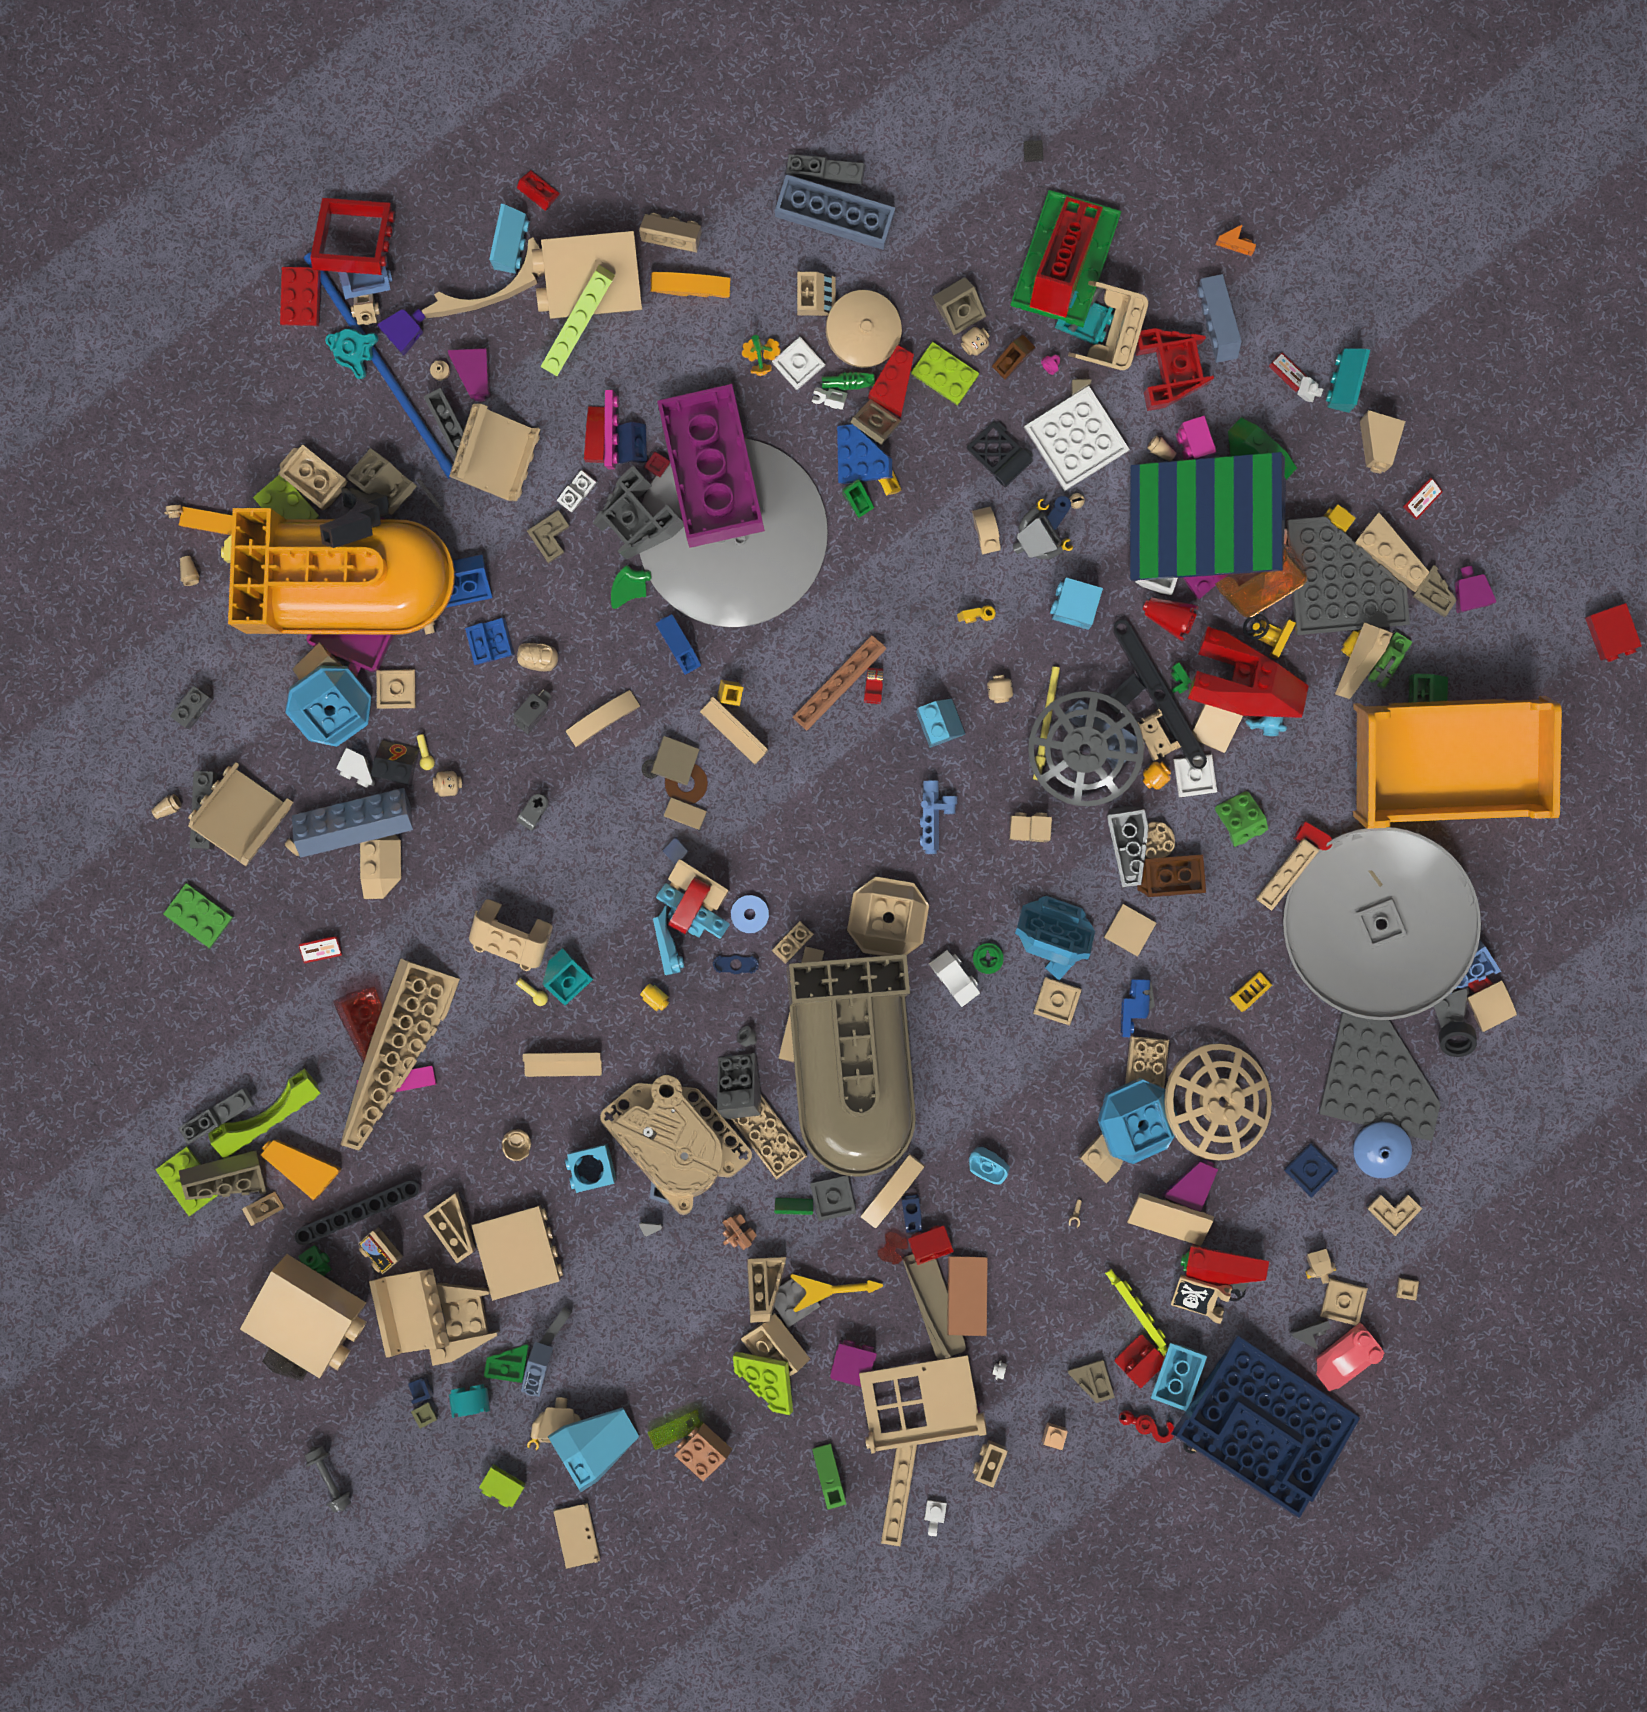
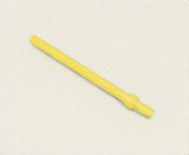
(1040, 758)

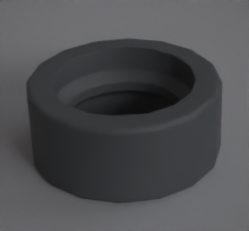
(1457, 1029)

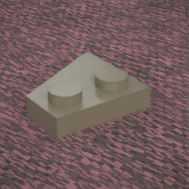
(1435, 593)

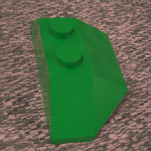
(1250, 439)

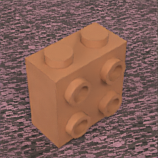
(702, 1451)

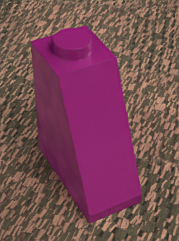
(473, 370)
(1193, 1185)

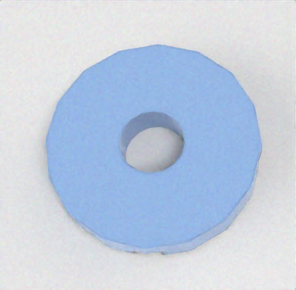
(761, 914)

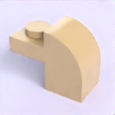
(986, 529)

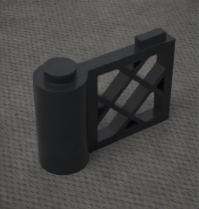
(1011, 465)

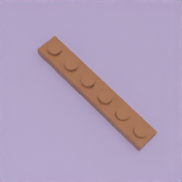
(839, 683)

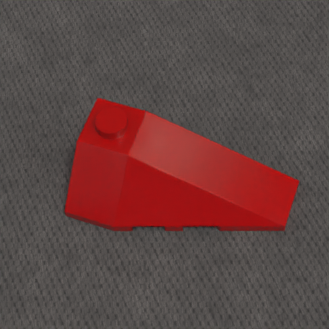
(1224, 1267)

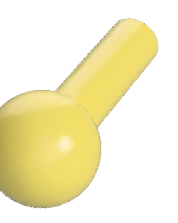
(426, 762)
(539, 997)

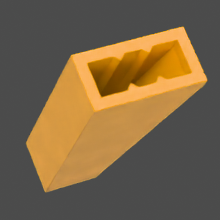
(301, 1168)

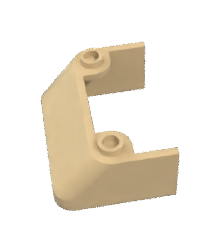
(1123, 331)

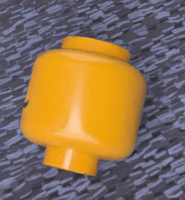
(1156, 775)

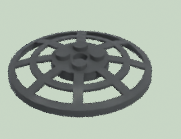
(1092, 737)

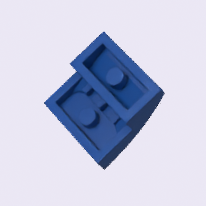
(489, 641)

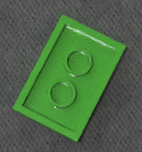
(198, 915)

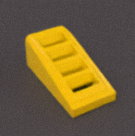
(1236, 999)

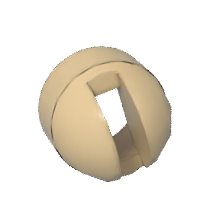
(1076, 505)

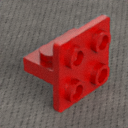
(1140, 1361)

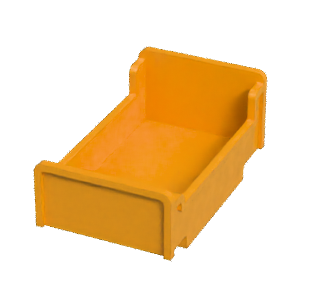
(1458, 760)

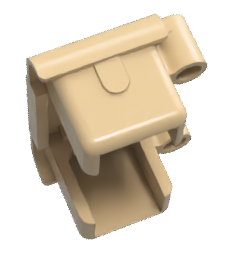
(506, 941)

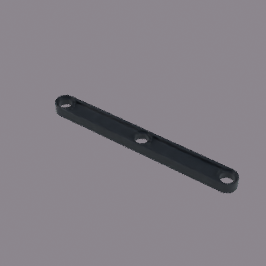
(1167, 706)

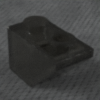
(283, 1366)

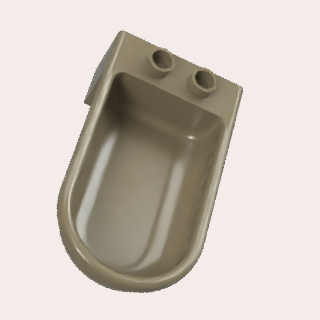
(852, 1061)

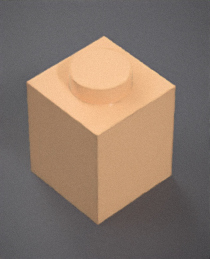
(1054, 1436)

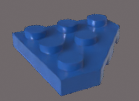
(860, 457)

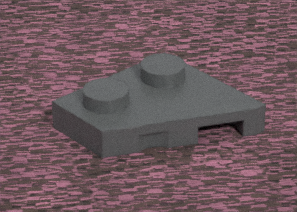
(1452, 1007)

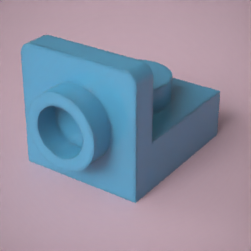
(1057, 970)

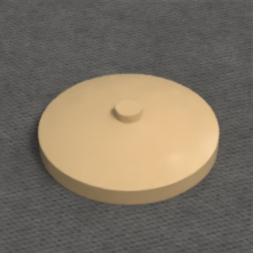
(863, 328)

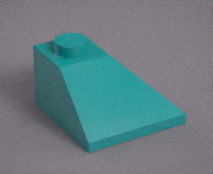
(565, 977)

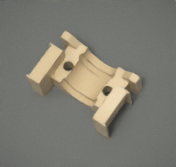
(1156, 736)

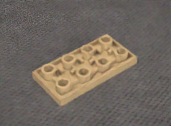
(1147, 1060)
(771, 1140)
(1170, 1219)

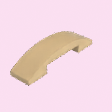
(602, 718)

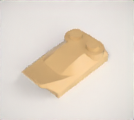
(312, 477)

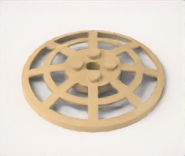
(1210, 1105)

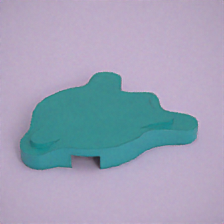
(351, 349)

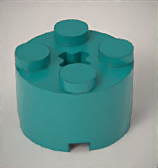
(469, 1401)

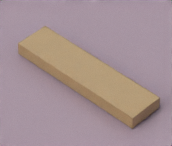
(1287, 874)

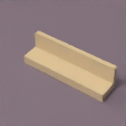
(734, 731)
(563, 1064)

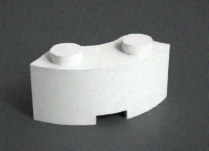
(955, 979)

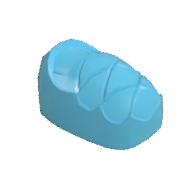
(988, 1165)

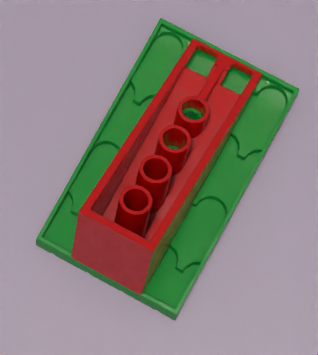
(1064, 257)

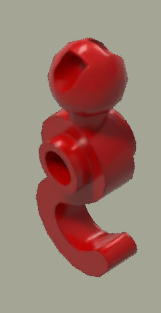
(1146, 1425)

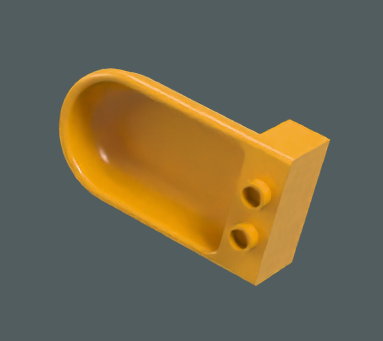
(371, 586)

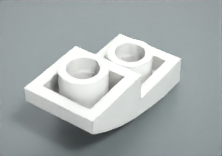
(577, 491)

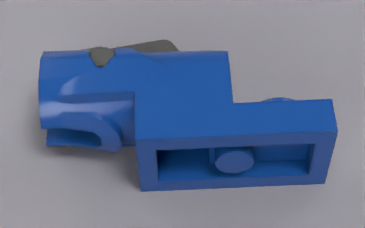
(1137, 1006)

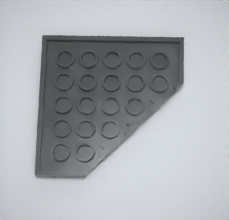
(1341, 583)
(1377, 1080)

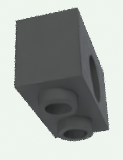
(191, 707)

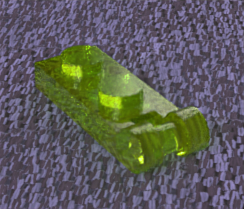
(674, 1430)

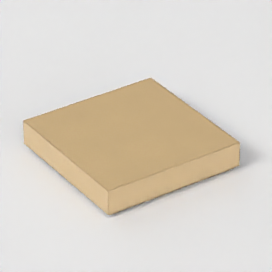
(396, 689)
(1130, 930)
(1057, 1001)
(1343, 1302)

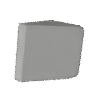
(650, 1228)

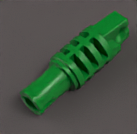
(849, 381)

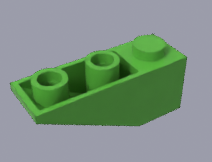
(829, 1476)

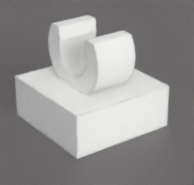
(1309, 389)

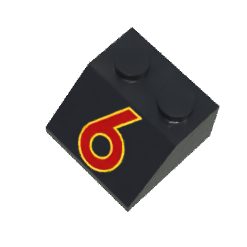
(395, 762)

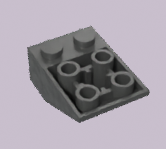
(738, 1087)

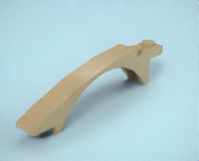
(525, 279)

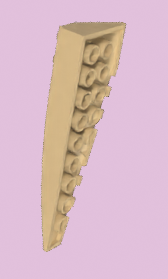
(407, 1021)

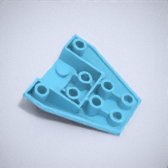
(593, 1445)

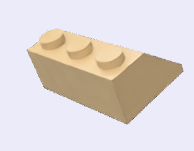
(670, 232)
(684, 874)
(776, 1342)

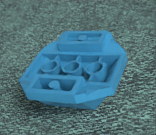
(327, 687)
(1055, 931)
(1120, 1118)

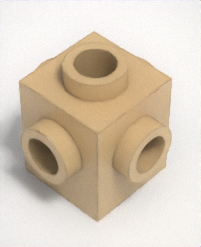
(365, 309)

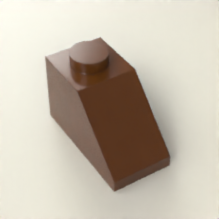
(1013, 356)

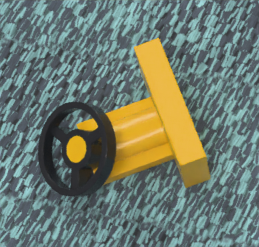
(1269, 634)

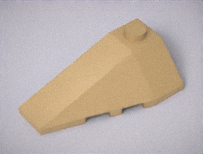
(1366, 653)

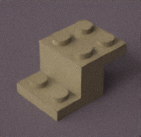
(378, 475)

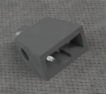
(526, 717)

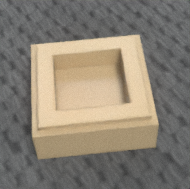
(1407, 1289)

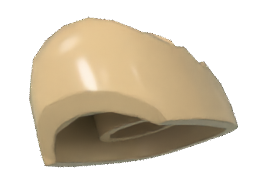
(537, 656)

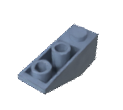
(536, 1369)

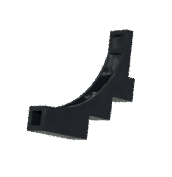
(358, 522)

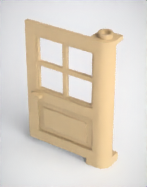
(946, 1399)

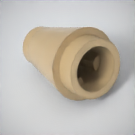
(1161, 448)
(188, 571)
(167, 806)

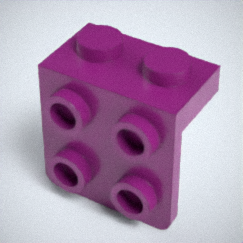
(851, 1361)

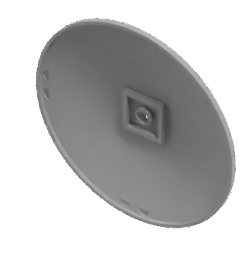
(749, 575)
(1428, 918)

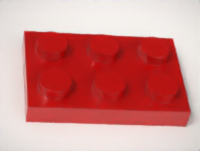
(300, 296)

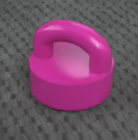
(1050, 365)

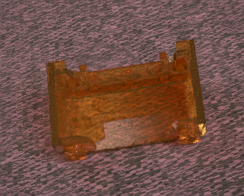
(1265, 587)

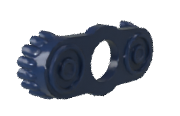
(749, 964)

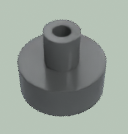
(746, 1036)

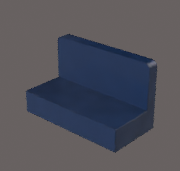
(632, 442)

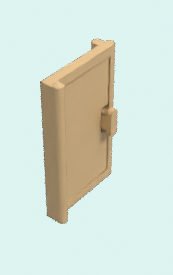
(576, 1535)

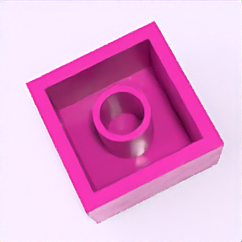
(1196, 439)

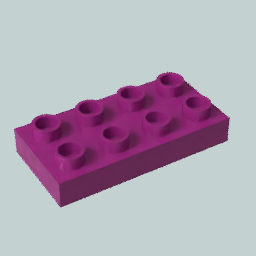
(710, 466)

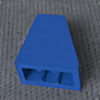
(678, 644)

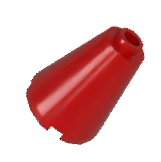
(1171, 615)

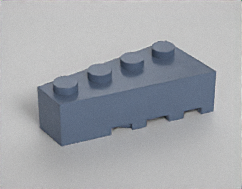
(1219, 318)

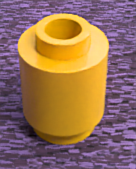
(1349, 644)
(655, 997)

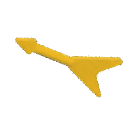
(817, 1290)

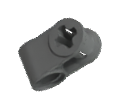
(530, 814)

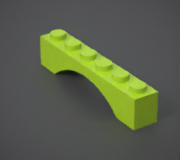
(578, 320)
(232, 1136)

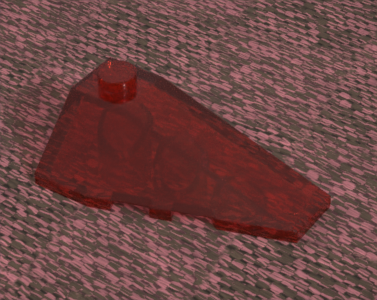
(360, 1015)

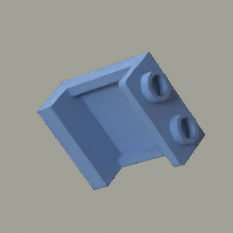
(363, 284)

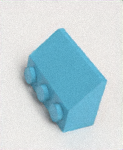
(509, 239)
(1178, 1376)

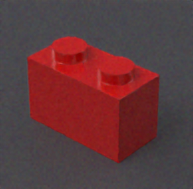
(930, 1244)

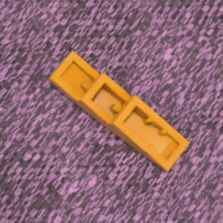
(690, 284)

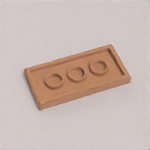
(967, 1296)

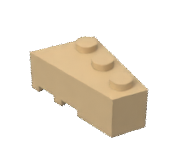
(451, 1227)
(763, 1286)

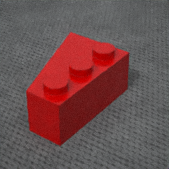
(892, 383)

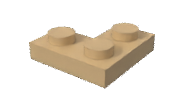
(1394, 1217)

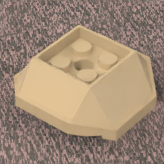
(867, 913)

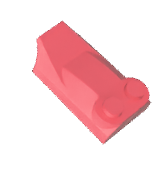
(1348, 1357)

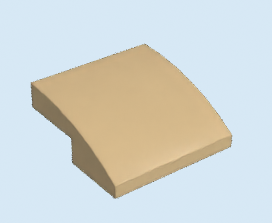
(1491, 1006)

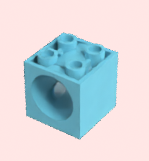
(1076, 603)
(606, 1177)

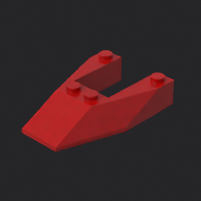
(1256, 685)

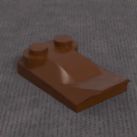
(1173, 876)

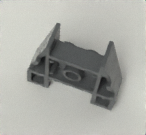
(631, 518)

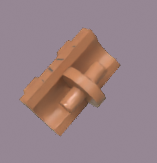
(743, 1239)

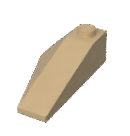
(1099, 1160)

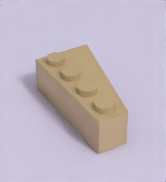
(1392, 553)

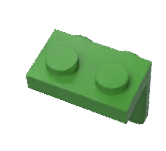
(1242, 818)

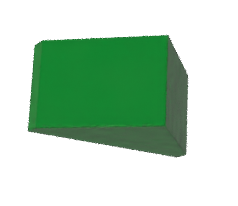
(857, 498)

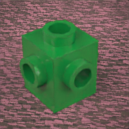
(316, 1260)

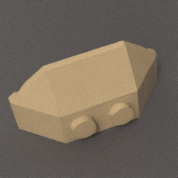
(380, 866)

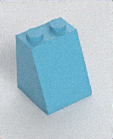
(940, 722)

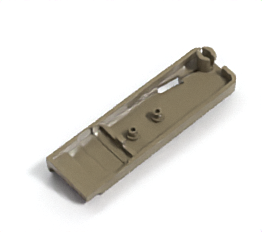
(933, 1305)

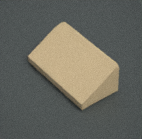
(685, 813)

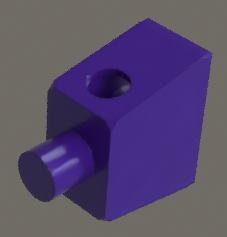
(403, 329)

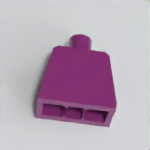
(1472, 591)

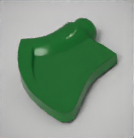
(629, 585)

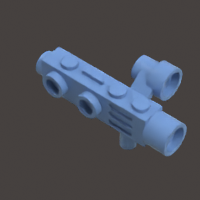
(930, 818)

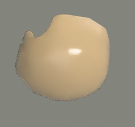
(510, 1147)

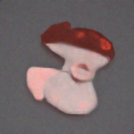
(888, 1252)

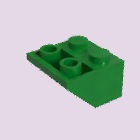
(1427, 688)

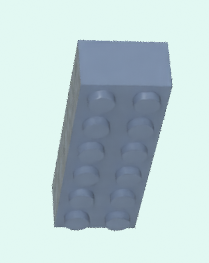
(834, 212)
(352, 822)

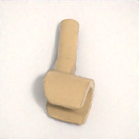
(1075, 1214)

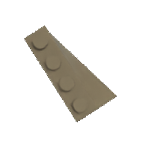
(223, 1177)

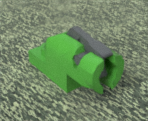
(1390, 660)

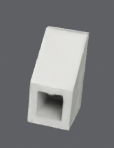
(356, 766)

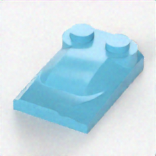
(671, 961)

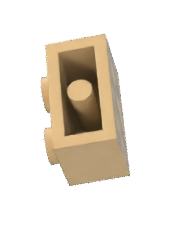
(990, 1463)

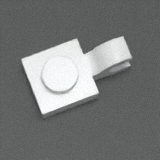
(832, 397)
(934, 1513)

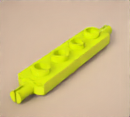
(1135, 1304)

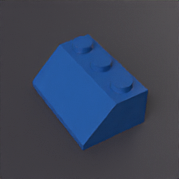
(470, 581)

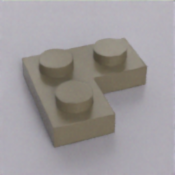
(544, 534)

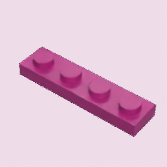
(611, 437)

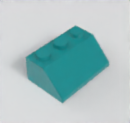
(1347, 379)

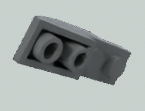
(825, 170)
(216, 1116)

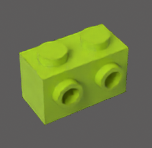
(502, 1486)

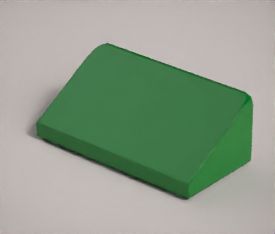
(793, 1206)

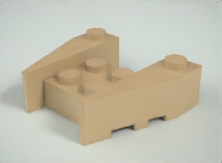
(464, 1321)

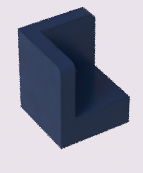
(420, 1390)

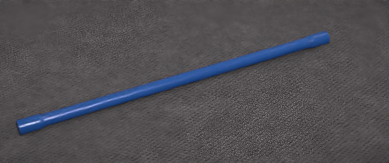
(444, 462)

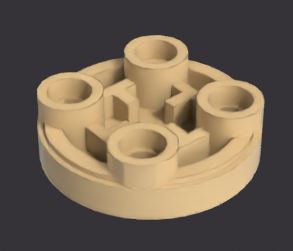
(1159, 840)

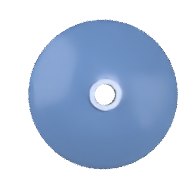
(1379, 1138)

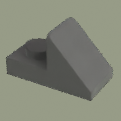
(1306, 1332)

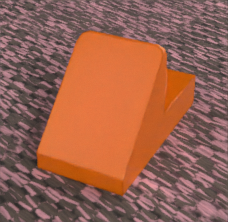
(1230, 241)

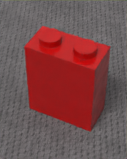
(1613, 632)

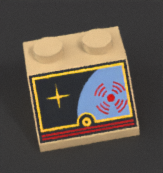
(379, 1250)

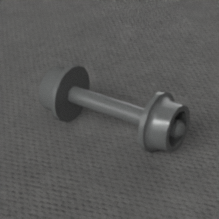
(339, 1501)

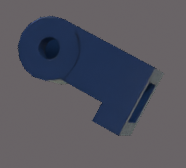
(1060, 509)
(911, 1213)

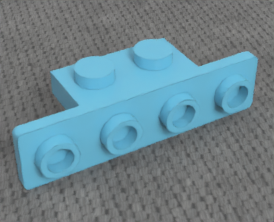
(704, 919)

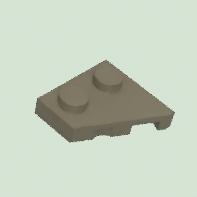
(1093, 1380)

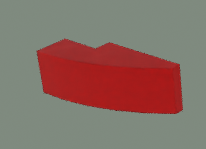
(595, 435)

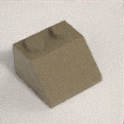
(959, 305)

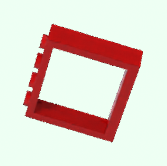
(346, 263)

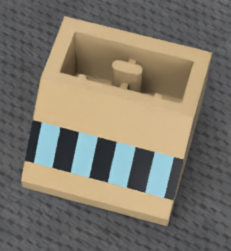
(815, 293)

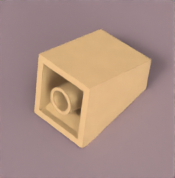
(1380, 440)

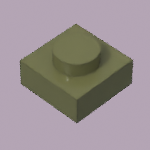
(424, 1415)

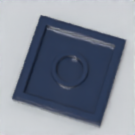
(1310, 1170)

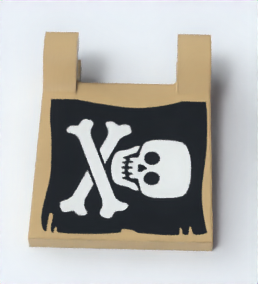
(1201, 1297)

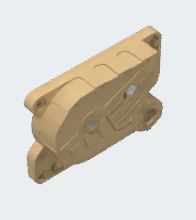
(674, 1140)

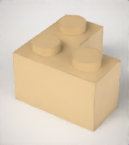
(1030, 828)

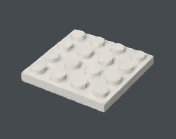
(1076, 438)

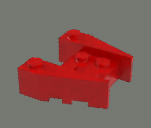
(1177, 363)

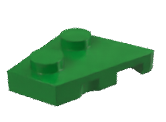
(507, 1365)

